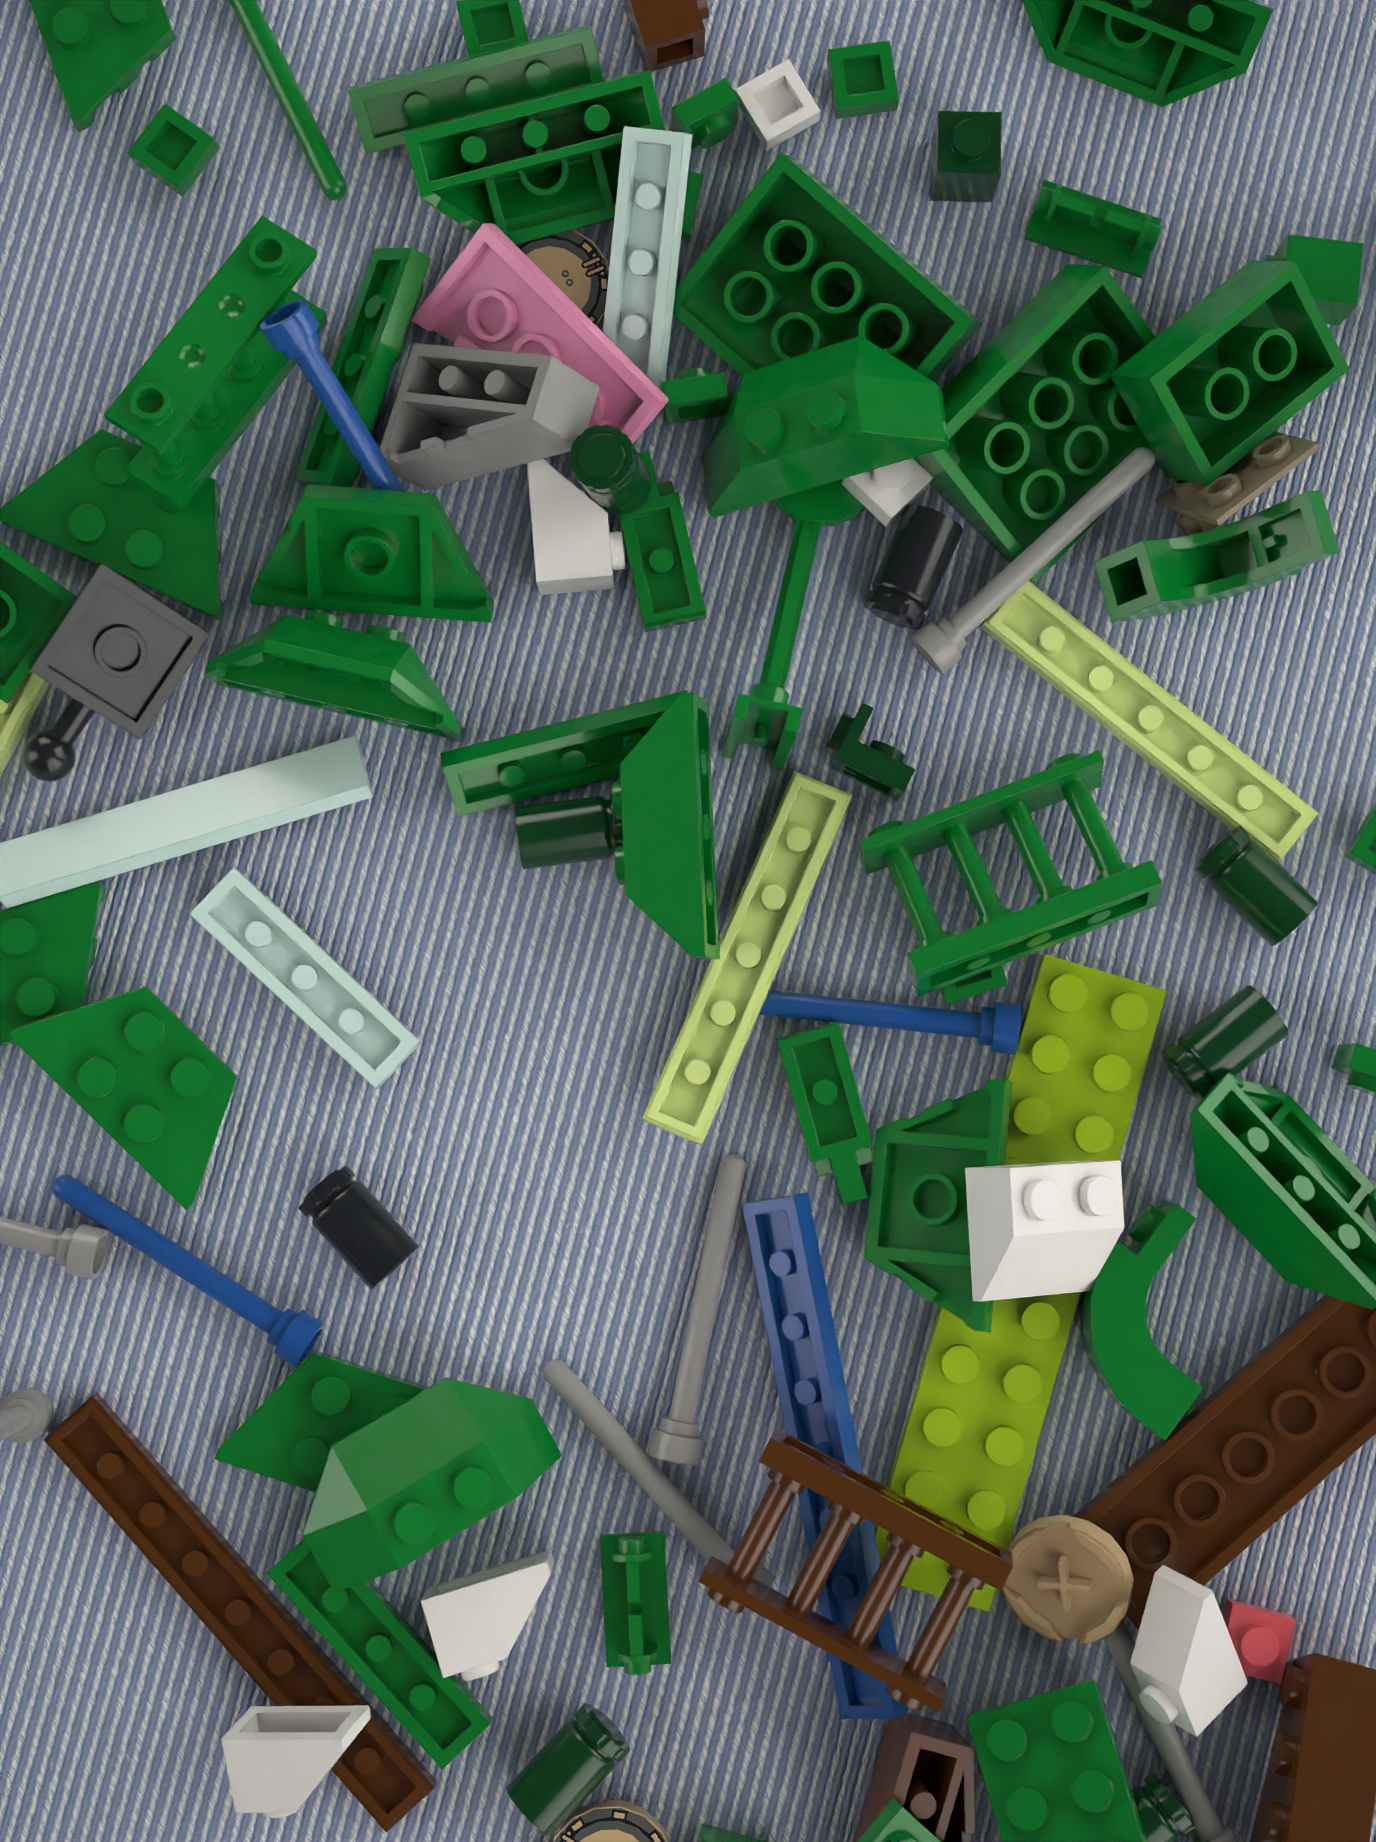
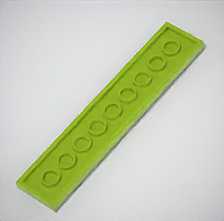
(989, 1392)

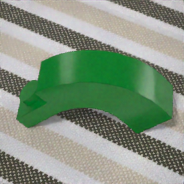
(1216, 563)
(1117, 1327)

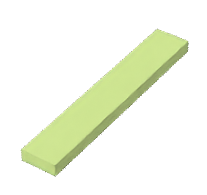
(1149, 719)
(749, 958)

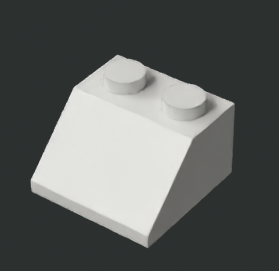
(1041, 1226)

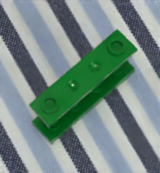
(212, 368)
(999, 932)

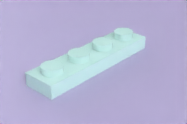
(646, 246)
(305, 978)

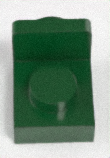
(873, 765)

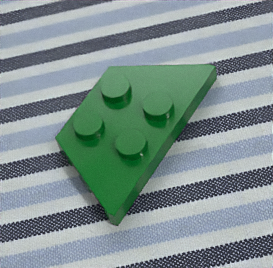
(100, 47)
(101, 515)
(372, 557)
(47, 956)
(140, 1081)
(920, 1196)
(309, 1413)

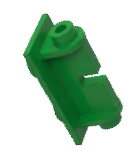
(1093, 229)
(635, 1601)

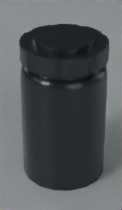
(913, 566)
(358, 1226)

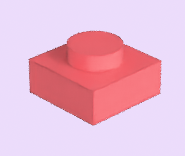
(1260, 1638)

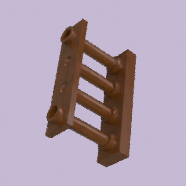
(911, 1533)

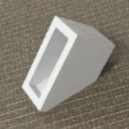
(570, 535)
(483, 1613)
(1184, 1654)
(284, 1753)

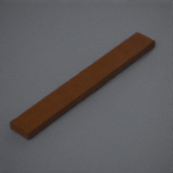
(233, 1601)

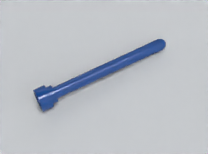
(294, 333)
(992, 1027)
(288, 1331)

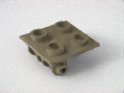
(1211, 505)

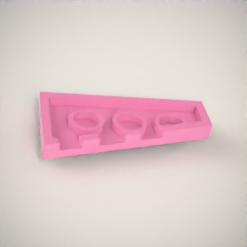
(507, 304)

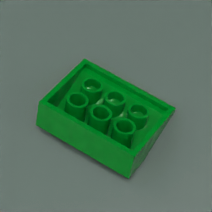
(809, 273)
(1039, 413)

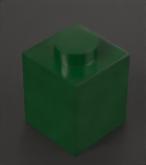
(965, 156)

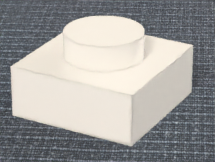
(777, 105)
(889, 488)

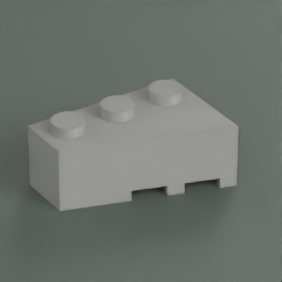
(482, 413)

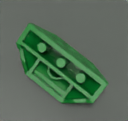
(1151, 46)
(535, 162)
(819, 423)
(338, 672)
(669, 827)
(1287, 1188)
(422, 1477)

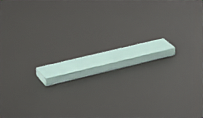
(182, 821)

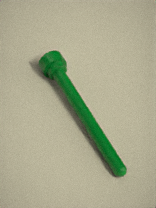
(290, 98)

